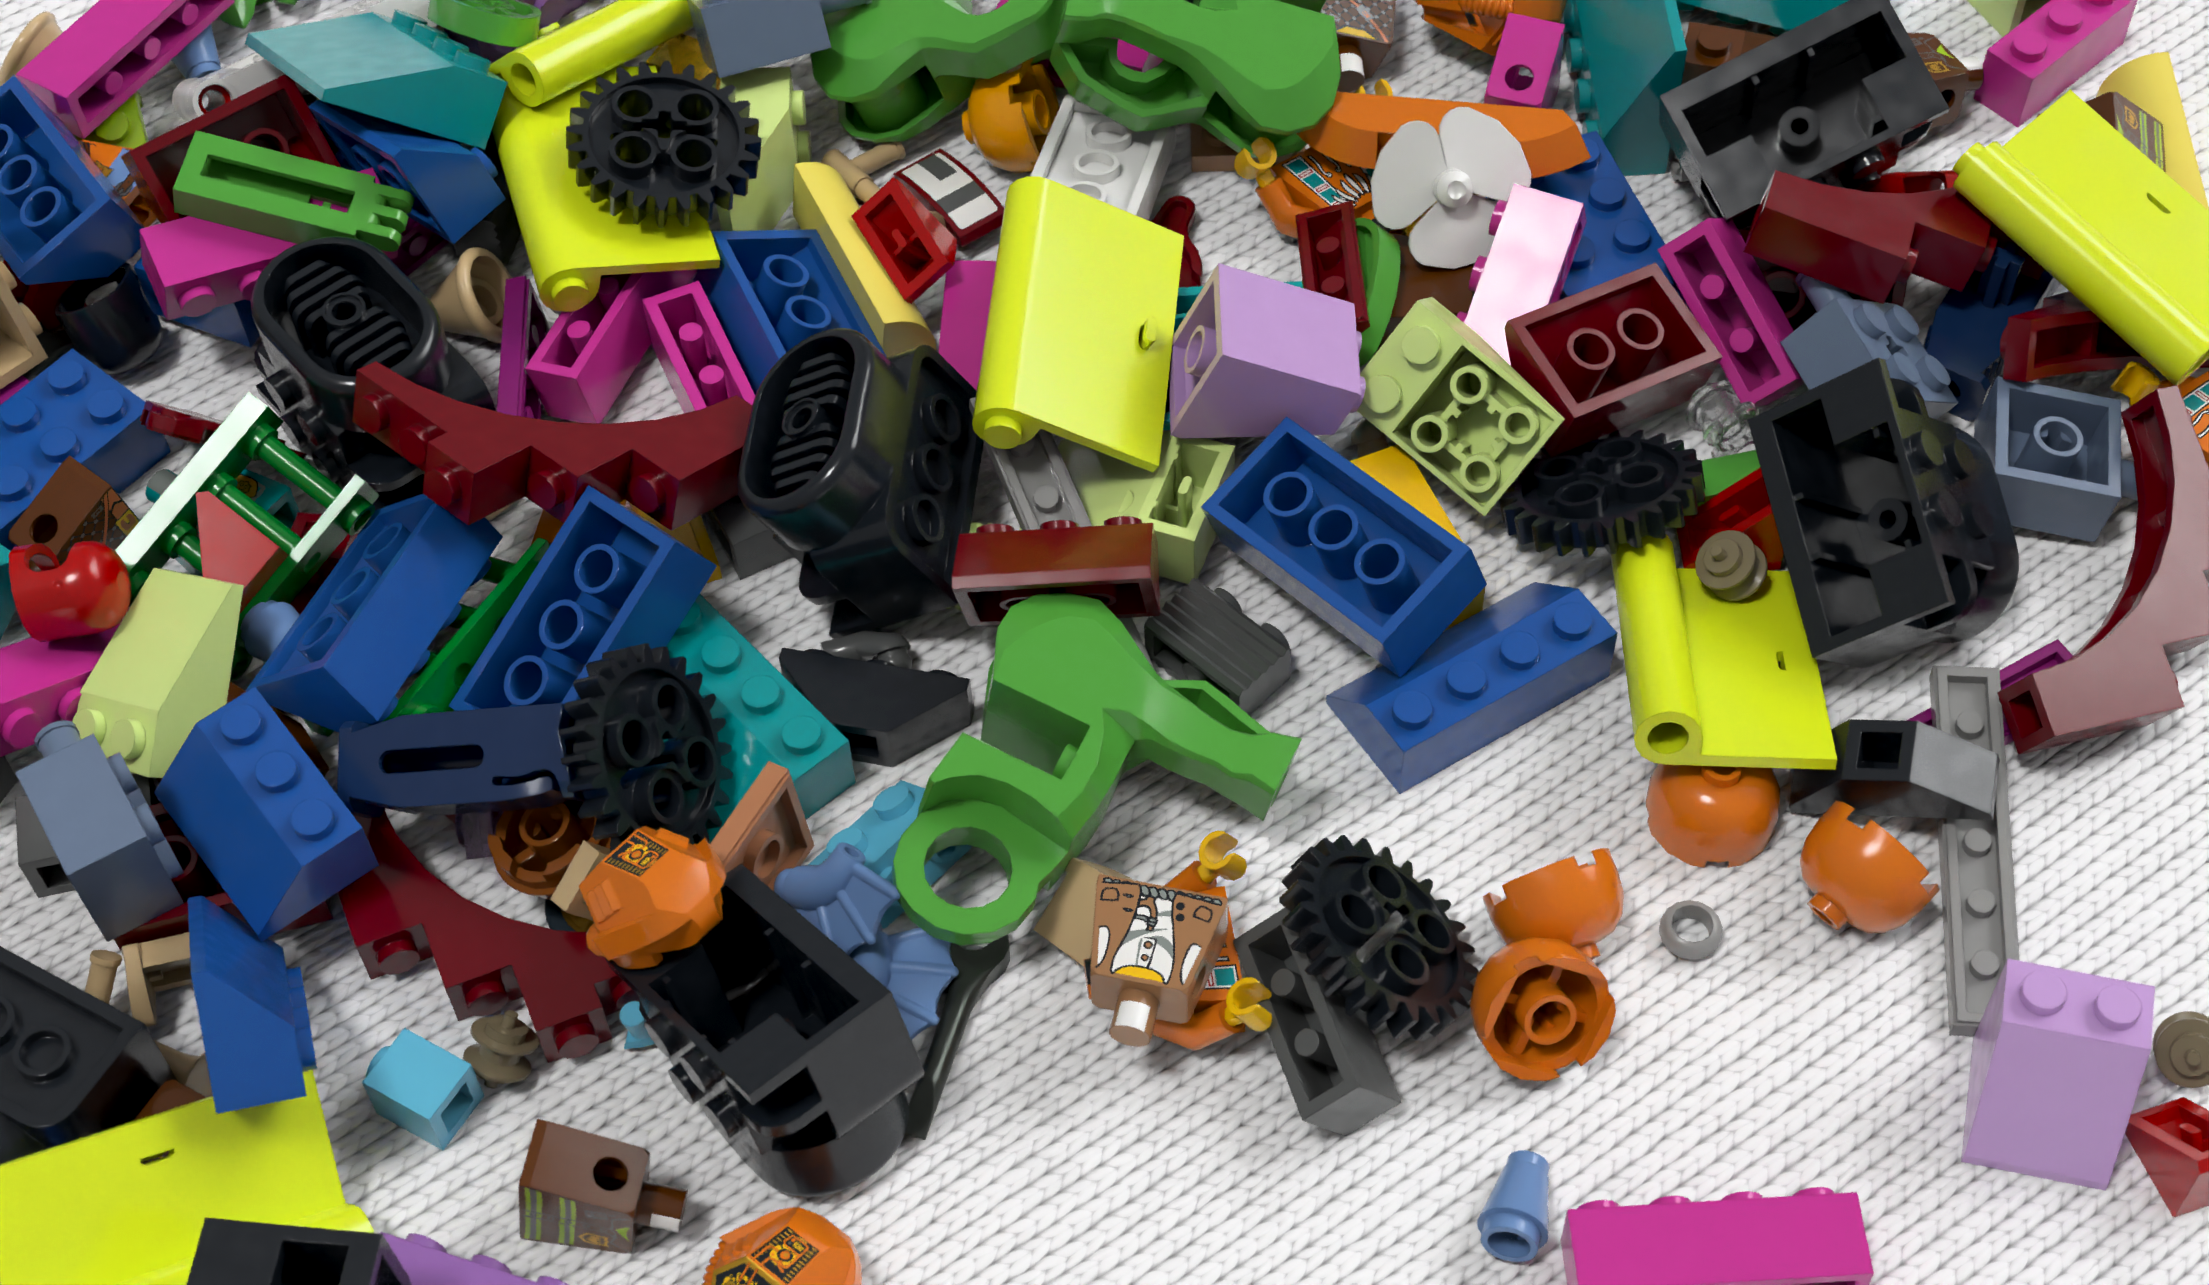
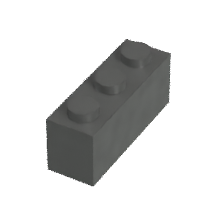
(1324, 1052)

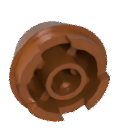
(538, 846)

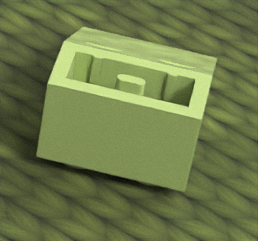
(1455, 405)
(1167, 497)

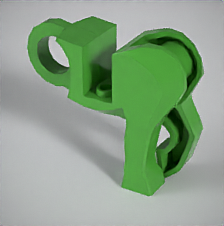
(916, 60)
(1225, 65)
(1085, 709)

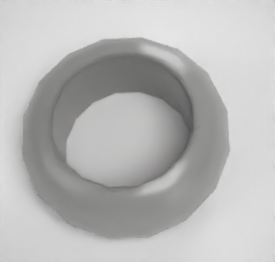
(1689, 949)

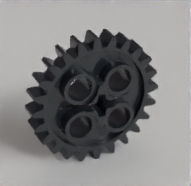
(663, 144)
(1604, 494)
(620, 725)
(1415, 974)

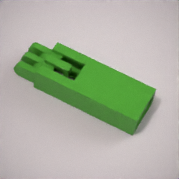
(272, 194)

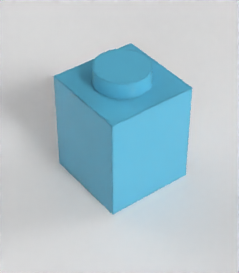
(422, 1088)

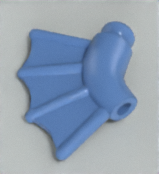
(839, 896)
(914, 971)

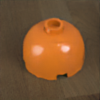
(1713, 812)
(1861, 874)
(1561, 903)
(1541, 1007)

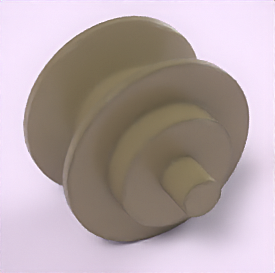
(1731, 565)
(501, 1049)
(2183, 1049)

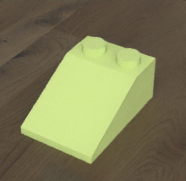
(782, 145)
(162, 669)

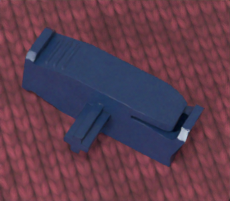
(1971, 324)
(457, 762)

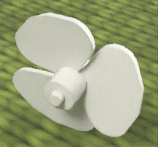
(1426, 168)

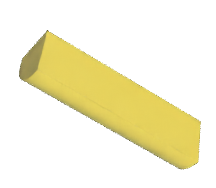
(2153, 88)
(826, 204)

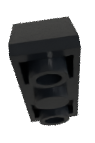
(879, 706)
(1901, 773)

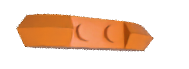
(1365, 122)

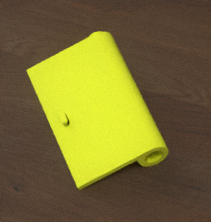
(589, 47)
(2102, 228)
(565, 232)
(1067, 322)
(1709, 670)
(107, 1219)

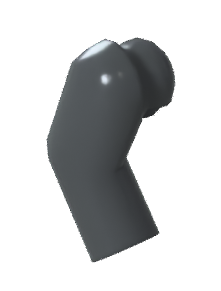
(871, 645)

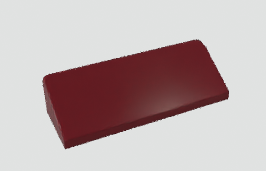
(1333, 257)

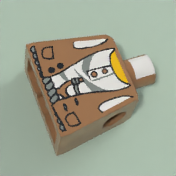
(1152, 953)

